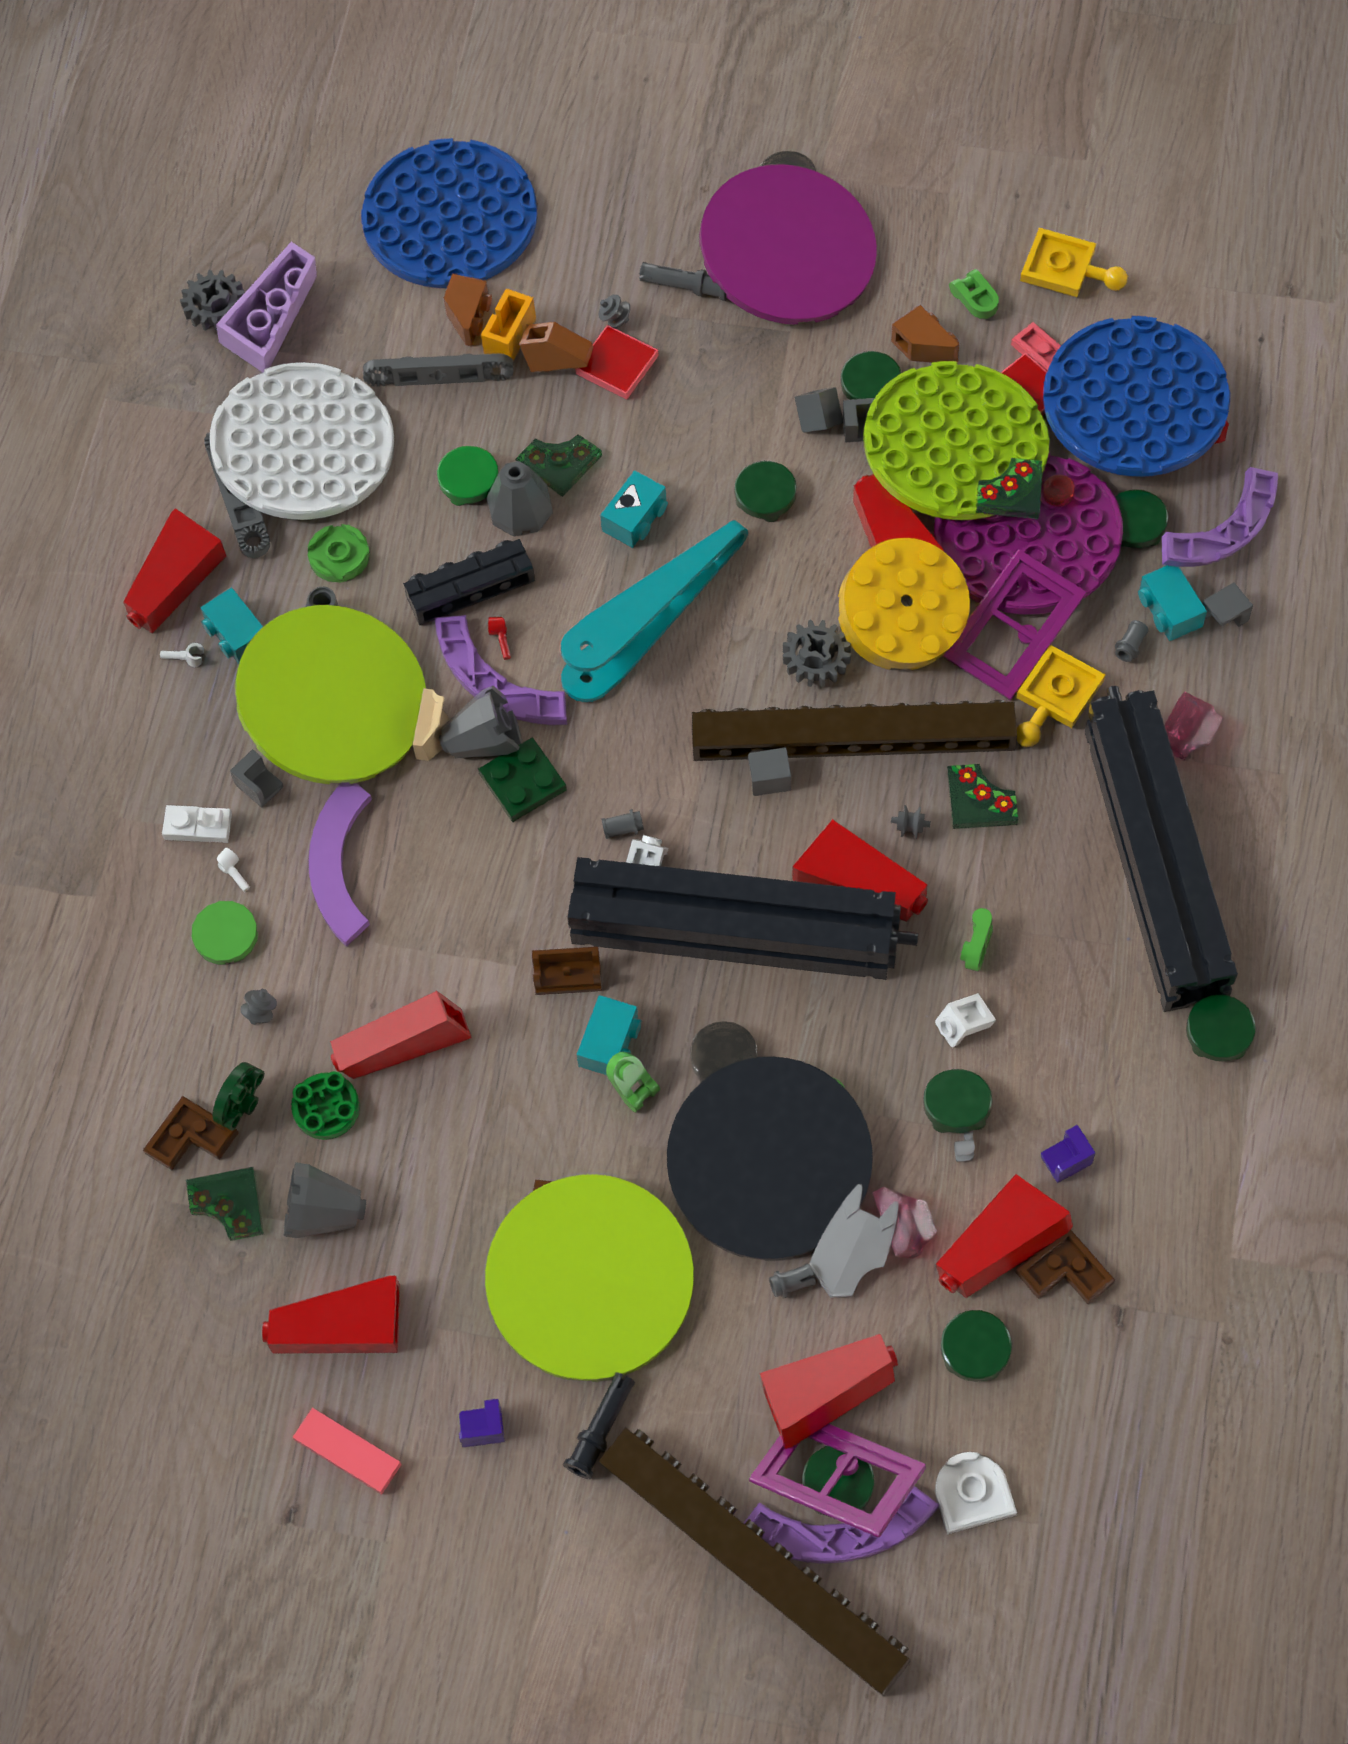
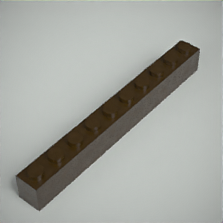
(855, 730)
(755, 1561)

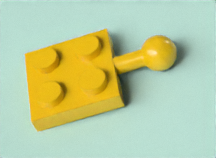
(1063, 262)
(1058, 689)

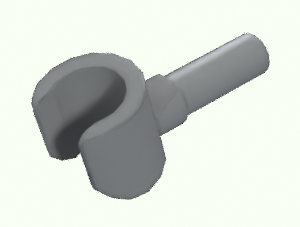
(965, 1149)

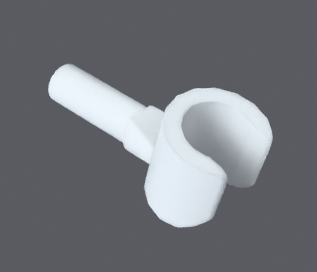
(194, 648)
(226, 863)

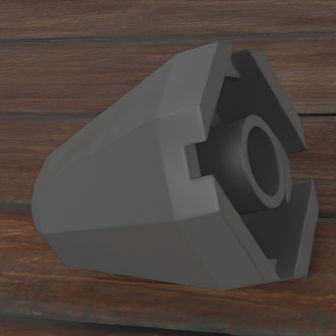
(519, 500)
(482, 728)
(320, 1203)

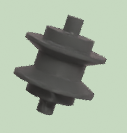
(614, 311)
(910, 822)
(258, 1006)

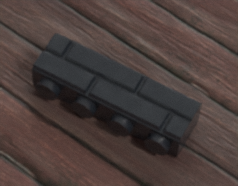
(469, 581)

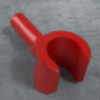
(498, 627)

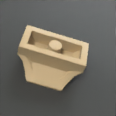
(429, 725)

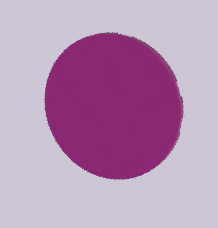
(787, 244)
(1072, 540)

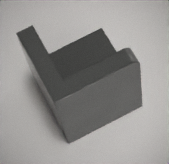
(819, 409)
(854, 418)
(1228, 605)
(770, 771)
(254, 779)

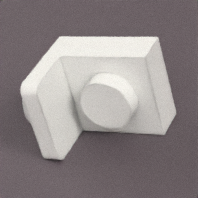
(647, 851)
(964, 1018)

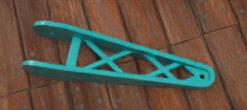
(636, 618)

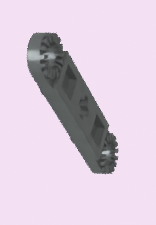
(438, 369)
(245, 520)

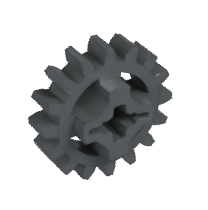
(211, 297)
(816, 653)

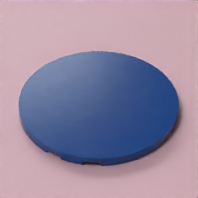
(449, 212)
(1136, 396)

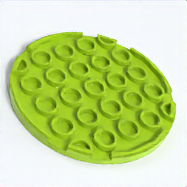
(946, 430)
(329, 694)
(589, 1277)

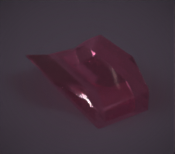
(1191, 725)
(913, 1224)

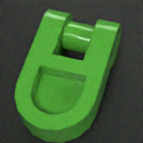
(981, 301)
(974, 951)
(626, 1070)

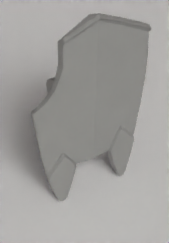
(852, 1245)

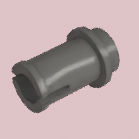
(1128, 647)
(622, 824)
(791, 1280)

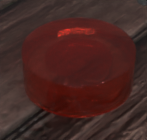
(1058, 490)

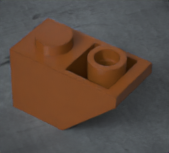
(465, 304)
(923, 338)
(554, 347)

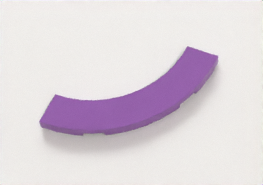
(1231, 535)
(476, 675)
(327, 861)
(841, 1541)

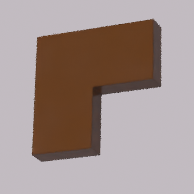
(187, 1126)
(1068, 1260)

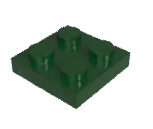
(522, 779)

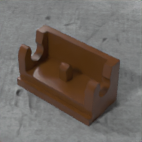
(566, 970)

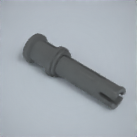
(697, 281)

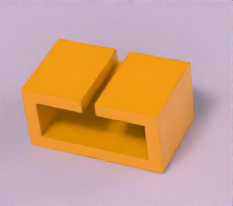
(511, 317)

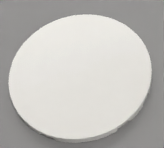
(302, 441)

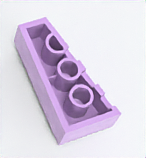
(268, 308)

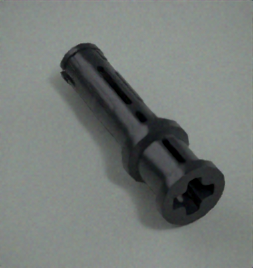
(592, 1440)

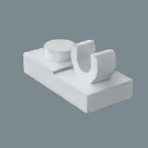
(196, 824)

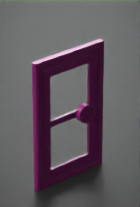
(1037, 642)
(855, 1447)

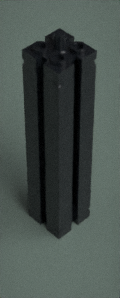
(1159, 849)
(735, 918)

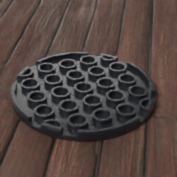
(767, 1156)

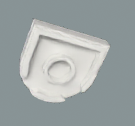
(972, 1492)

